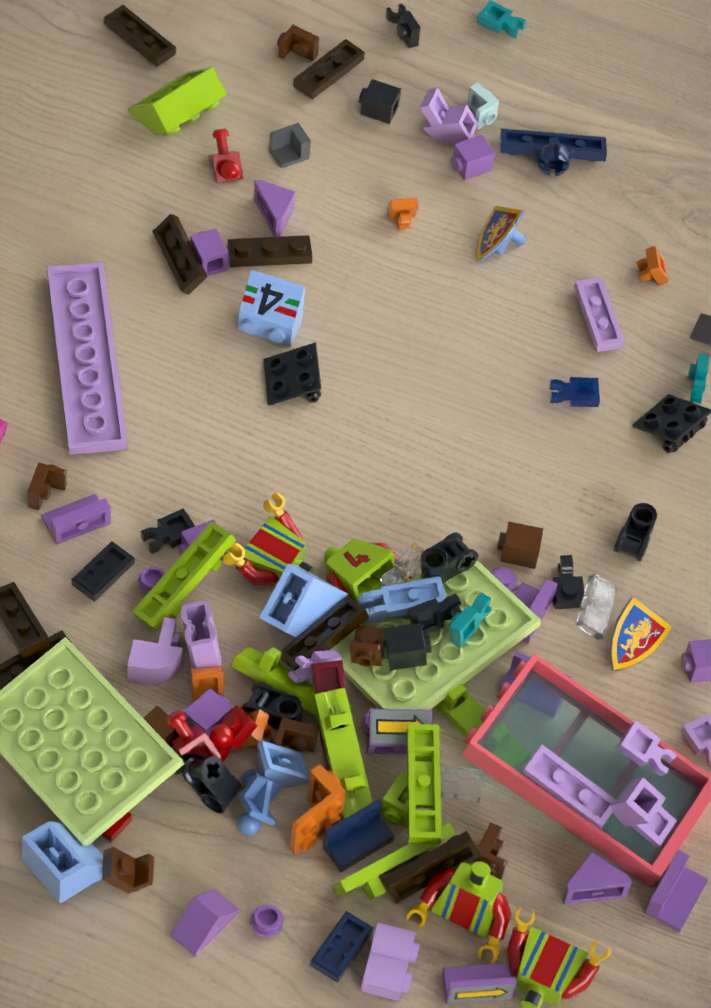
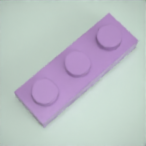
(599, 314)
(569, 786)

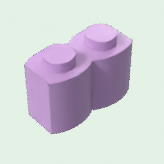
(200, 635)
(388, 962)

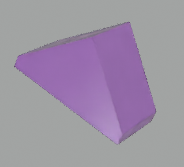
(275, 204)
(596, 882)
(203, 921)

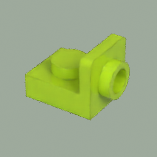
(395, 802)

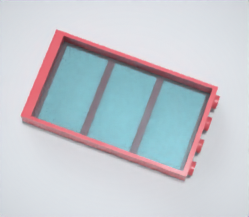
(584, 732)

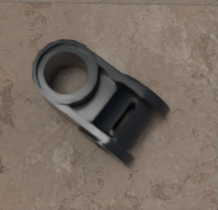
(636, 535)
(447, 558)
(274, 703)
(211, 781)

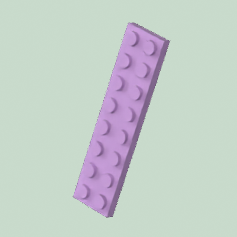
(86, 359)

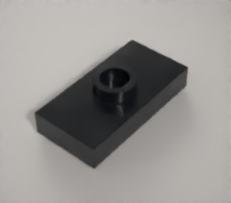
(103, 571)

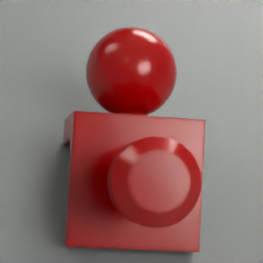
(226, 163)
(195, 739)

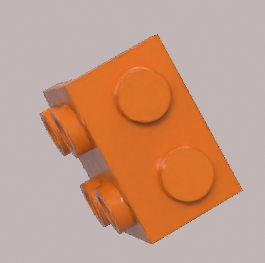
(327, 800)

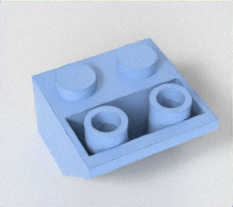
(300, 600)
(61, 860)

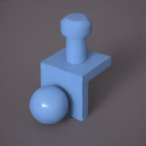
(256, 799)

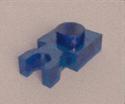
(579, 390)

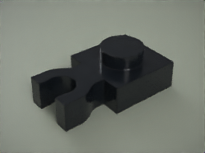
(167, 530)
(433, 614)

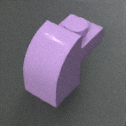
(446, 122)
(156, 662)
(642, 809)

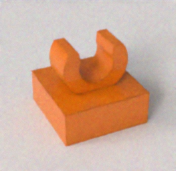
(402, 211)
(654, 266)
(205, 678)
(263, 728)

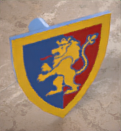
(499, 231)
(636, 634)

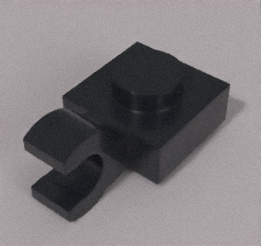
(407, 26)
(569, 587)

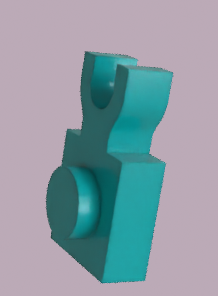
(500, 18)
(697, 374)
(467, 622)

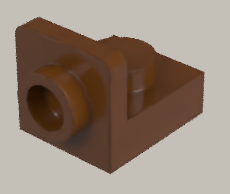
(298, 41)
(43, 481)
(368, 646)
(296, 735)
(490, 849)
(127, 872)

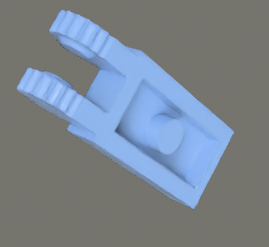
(400, 597)

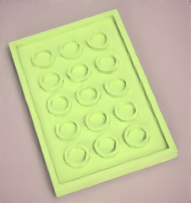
(446, 664)
(80, 742)

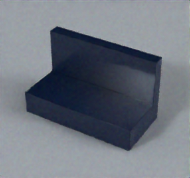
(357, 836)

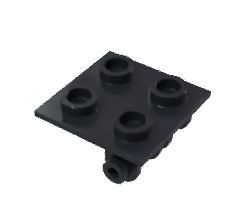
(293, 375)
(674, 421)

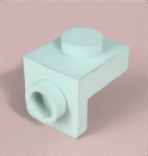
(483, 104)

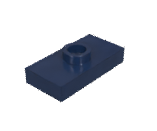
(341, 946)

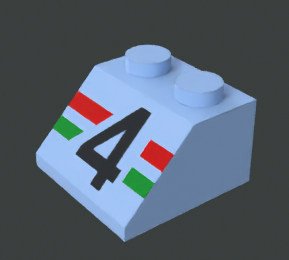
(271, 308)

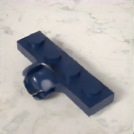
(553, 149)

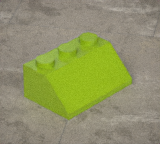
(179, 101)

